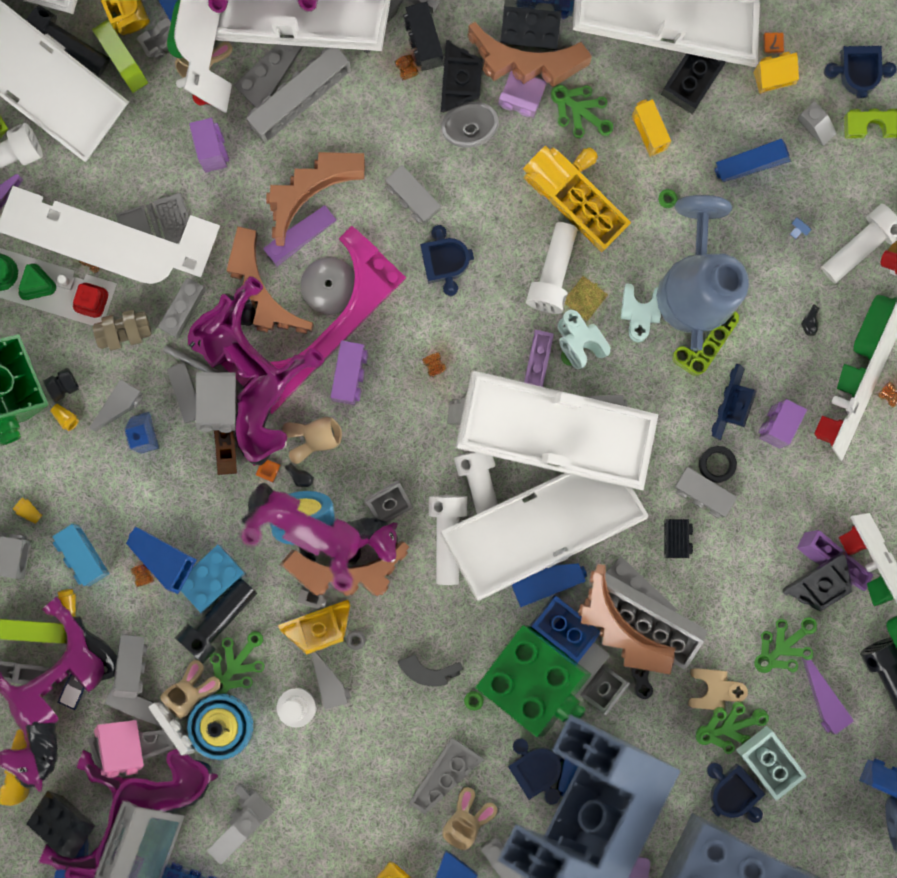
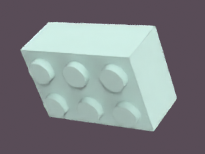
(771, 763)

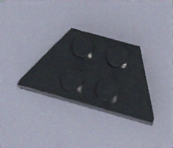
(460, 77)
(823, 584)

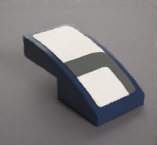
(71, 693)

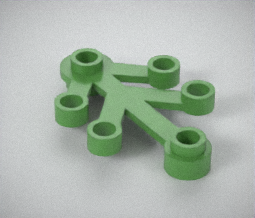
(579, 108)
(783, 647)
(235, 666)
(729, 727)

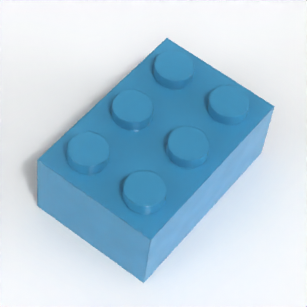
(80, 555)
(211, 578)

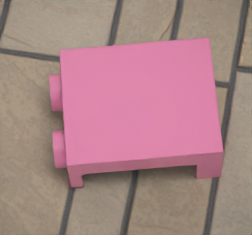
(119, 748)

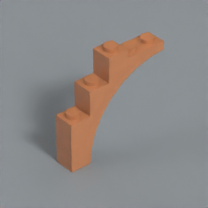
(527, 65)
(327, 171)
(268, 312)
(316, 576)
(616, 632)

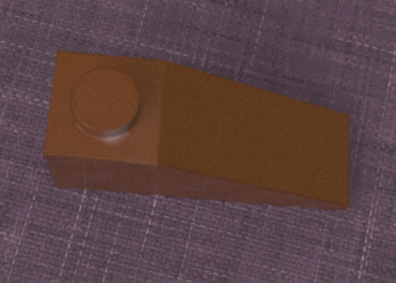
(225, 452)

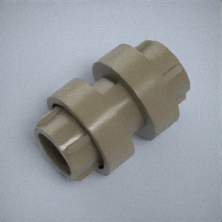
(108, 333)

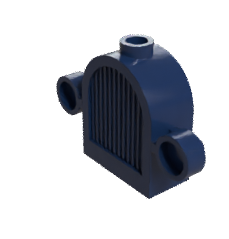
(860, 69)
(445, 259)
(536, 770)
(734, 793)

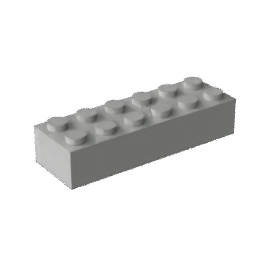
(298, 94)
(657, 621)

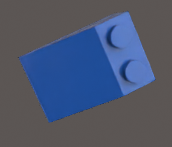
(564, 628)
(880, 777)

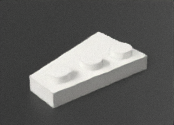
(172, 728)

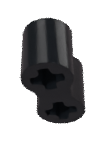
(641, 680)

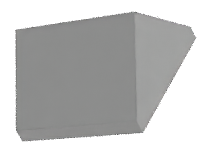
(389, 502)
(604, 689)

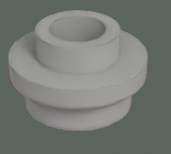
(350, 643)

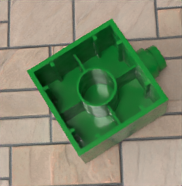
(19, 389)
(535, 682)

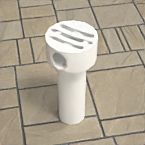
(20, 146)
(881, 228)
(548, 294)
(476, 468)
(447, 510)
(296, 707)

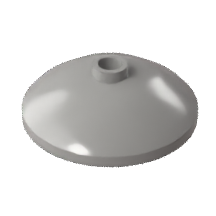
(470, 124)
(328, 299)

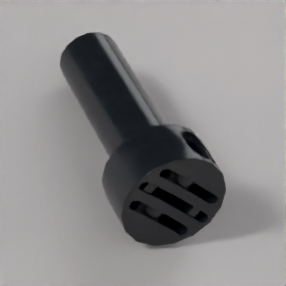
(85, 54)
(216, 620)
(882, 658)

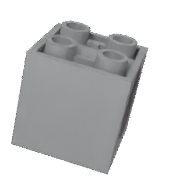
(13, 555)

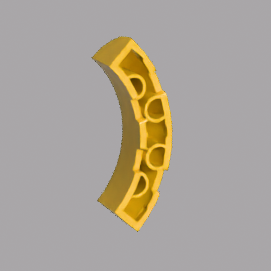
(13, 792)

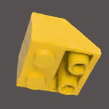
(777, 72)

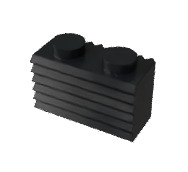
(677, 538)

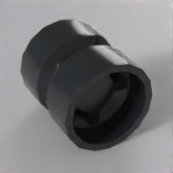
(61, 384)

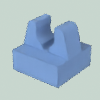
(800, 227)

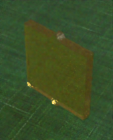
(585, 298)

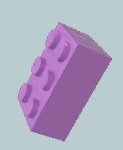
(209, 144)
(349, 373)
(782, 423)

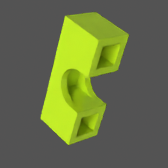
(856, 122)

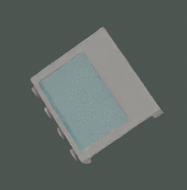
(139, 843)

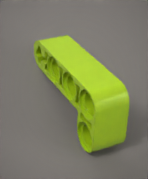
(120, 56)
(700, 356)
(32, 631)

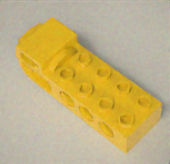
(132, 16)
(575, 197)

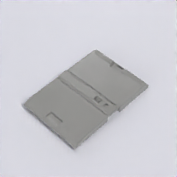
(171, 215)

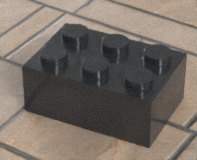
(531, 23)
(423, 36)
(692, 81)
(60, 825)

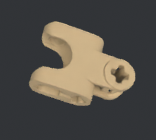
(718, 689)

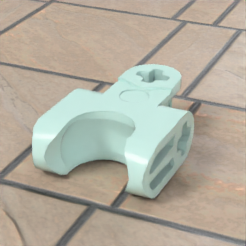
(638, 313)
(579, 336)

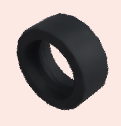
(729, 455)

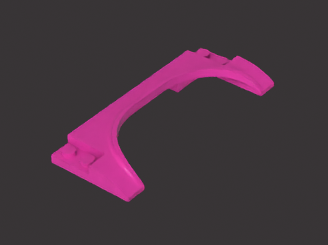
(372, 286)

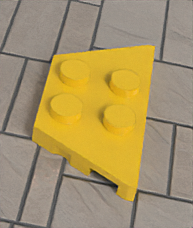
(318, 628)

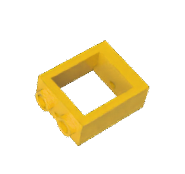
(651, 127)

